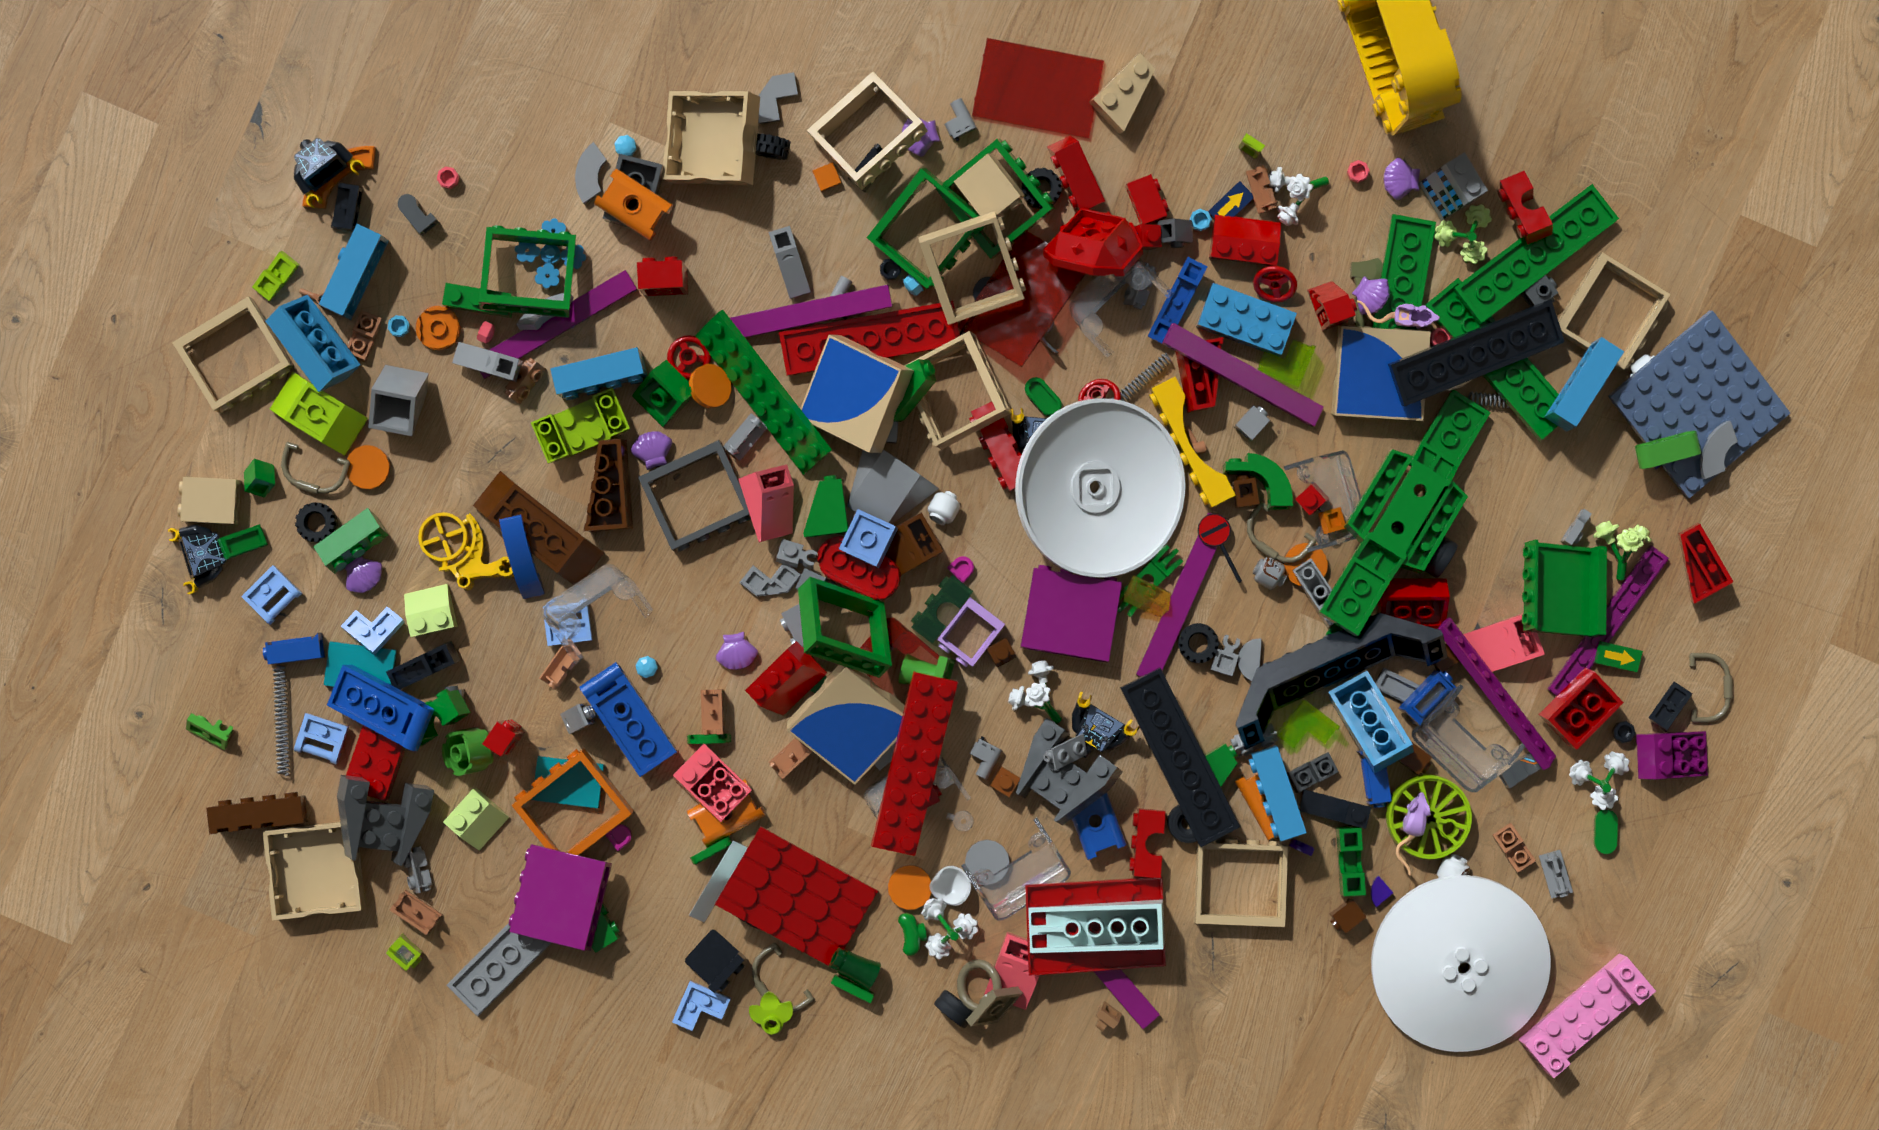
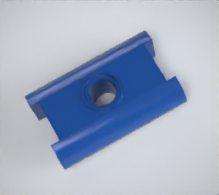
(1100, 837)

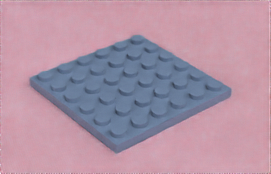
(1697, 387)

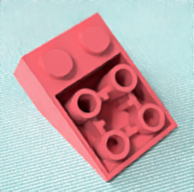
(770, 501)
(1505, 643)
(711, 783)
(1013, 968)

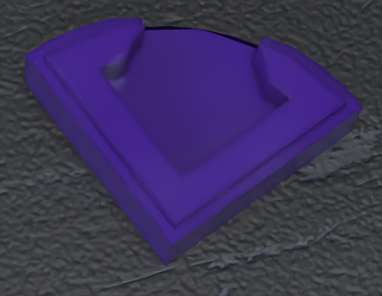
(1298, 845)
(1379, 891)

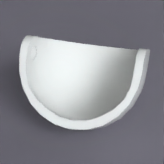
(951, 885)

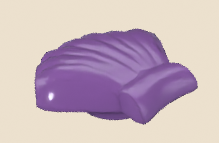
(922, 146)
(1400, 179)
(1372, 293)
(652, 448)
(362, 575)
(736, 652)

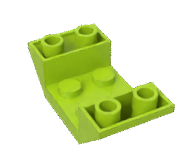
(318, 414)
(580, 426)

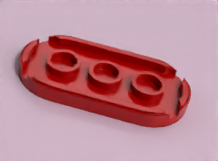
(858, 574)

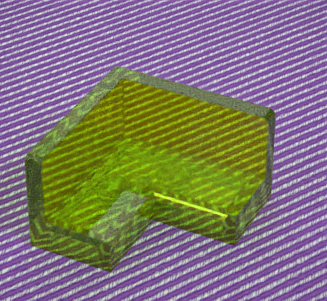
(1292, 368)
(1304, 719)

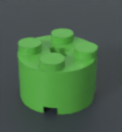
(466, 752)

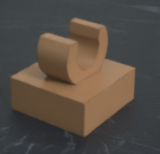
(1107, 1016)

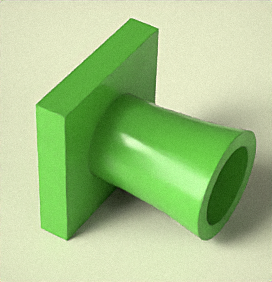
(910, 663)

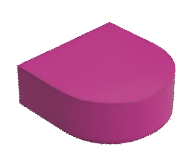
(962, 568)
(619, 836)

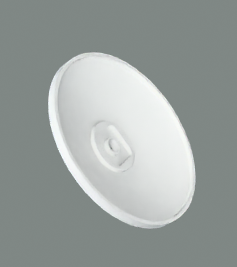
(1136, 496)
(1453, 924)

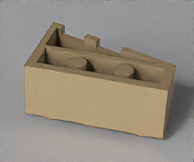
(1122, 94)

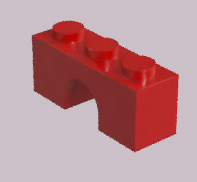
(1531, 223)
(503, 737)
(1147, 823)

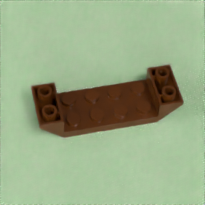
(547, 534)

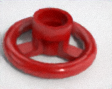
(1276, 278)
(706, 358)
(1093, 390)

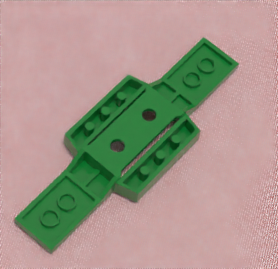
(1383, 551)

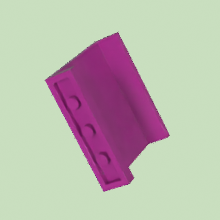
(1071, 614)
(560, 897)

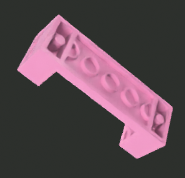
(1585, 1014)

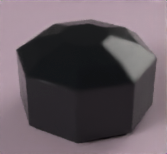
(889, 269)
(1623, 731)

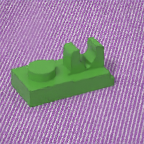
(201, 727)

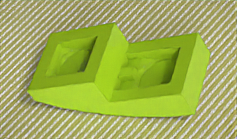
(276, 276)

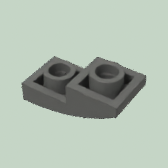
(1312, 772)

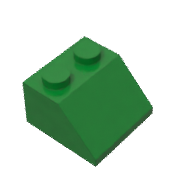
(663, 393)

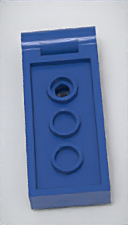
(380, 707)
(634, 730)

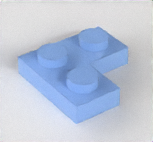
(373, 634)
(698, 999)

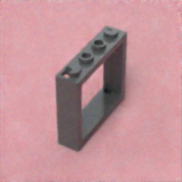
(676, 465)

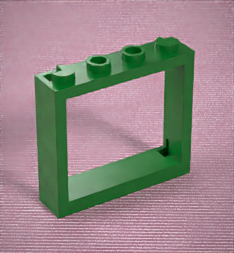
(1030, 182)
(897, 208)
(523, 304)
(820, 646)

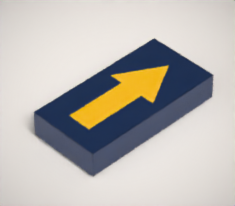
(1232, 201)

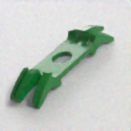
(1158, 572)

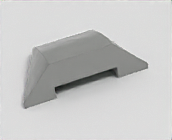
(887, 487)

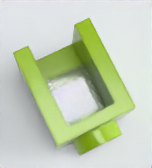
(404, 952)

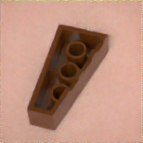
(610, 489)
(256, 814)

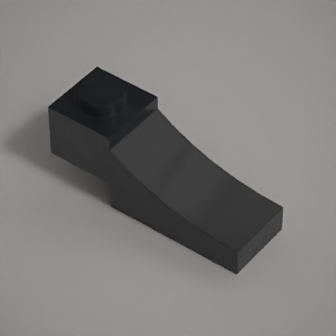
(423, 665)
(1334, 808)

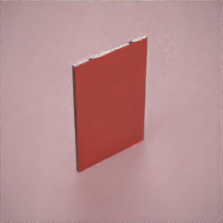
(1037, 88)
(1019, 326)

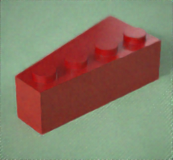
(1000, 446)

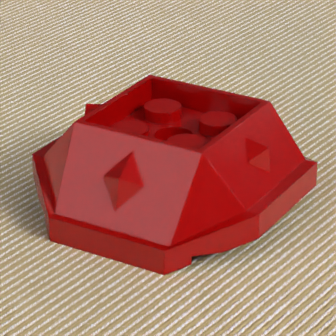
(1095, 244)

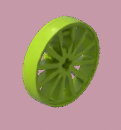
(1437, 821)

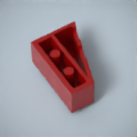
(1075, 173)
(1332, 305)
(1198, 382)
(1702, 564)

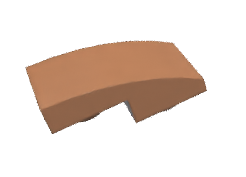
(364, 335)
(1514, 848)

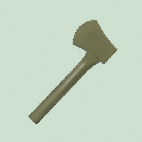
(1370, 269)

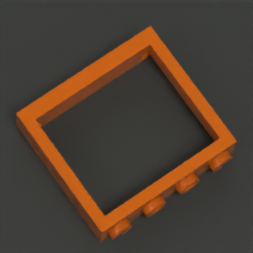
(556, 771)

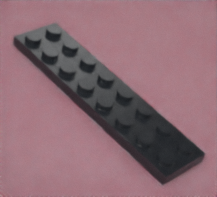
(1476, 353)
(1180, 757)

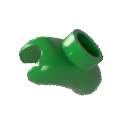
(913, 933)

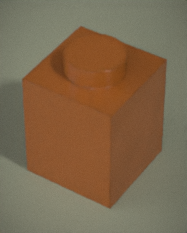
(1005, 781)

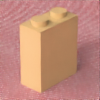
(989, 187)
(209, 500)

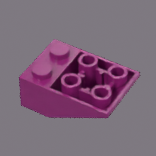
(1672, 755)

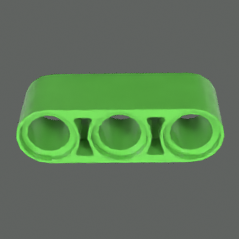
(1667, 449)

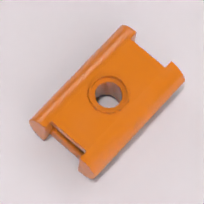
(616, 202)
(1255, 802)
(714, 830)

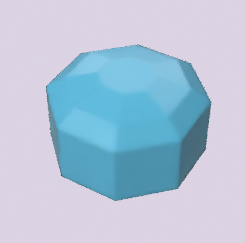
(625, 145)
(1200, 220)
(912, 285)
(399, 326)
(646, 667)

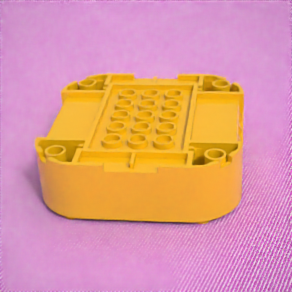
(1404, 60)

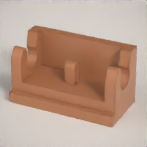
(712, 711)
(789, 757)
(416, 912)

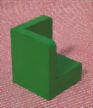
(259, 478)

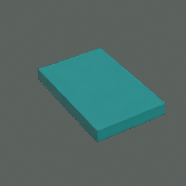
(359, 656)
(572, 788)

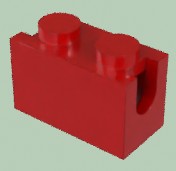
(1146, 200)

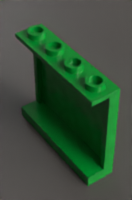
(1564, 589)

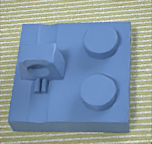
(868, 538)

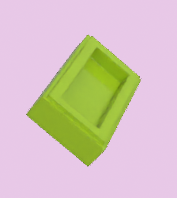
(1251, 146)

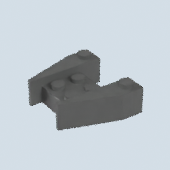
(1068, 786)
(379, 823)

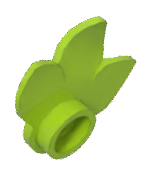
(771, 1009)

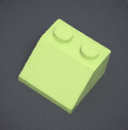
(429, 611)
(476, 819)

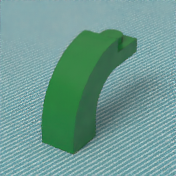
(1269, 473)

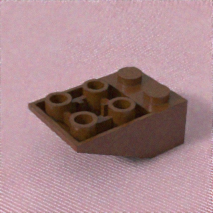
(913, 544)

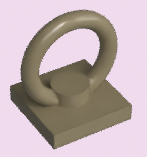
(994, 1003)

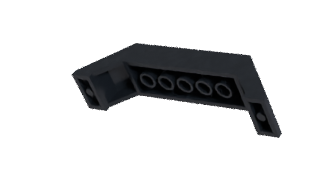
(1330, 661)

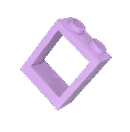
(983, 613)

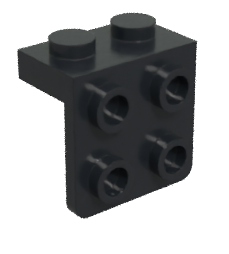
(715, 960)

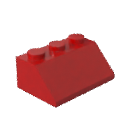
(1245, 240)
(1417, 600)
(786, 680)

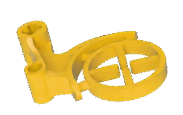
(471, 565)

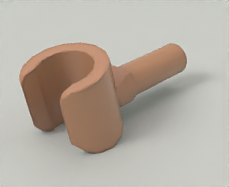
(314, 296)
(1198, 447)

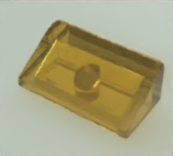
(1147, 596)

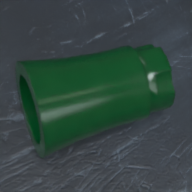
(855, 967)

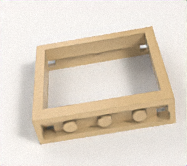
(848, 106)
(984, 305)
(1649, 322)
(215, 324)
(1002, 409)
(1236, 919)

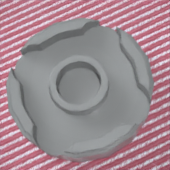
(986, 855)

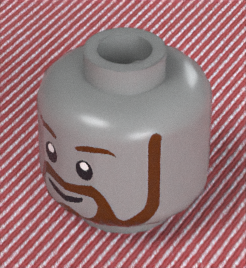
(1269, 573)

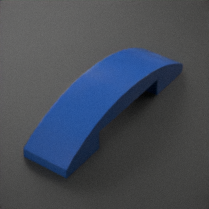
(1176, 304)
(520, 557)

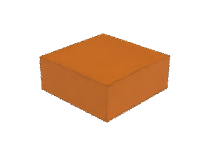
(826, 177)
(1332, 520)

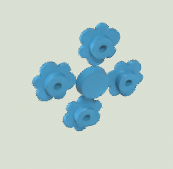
(549, 254)

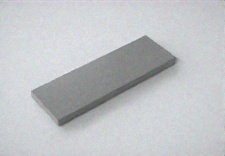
(495, 968)

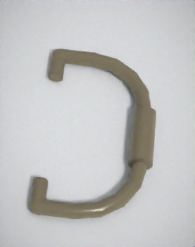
(309, 486)
(1268, 550)
(1728, 687)
(760, 985)

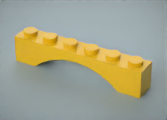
(1170, 400)

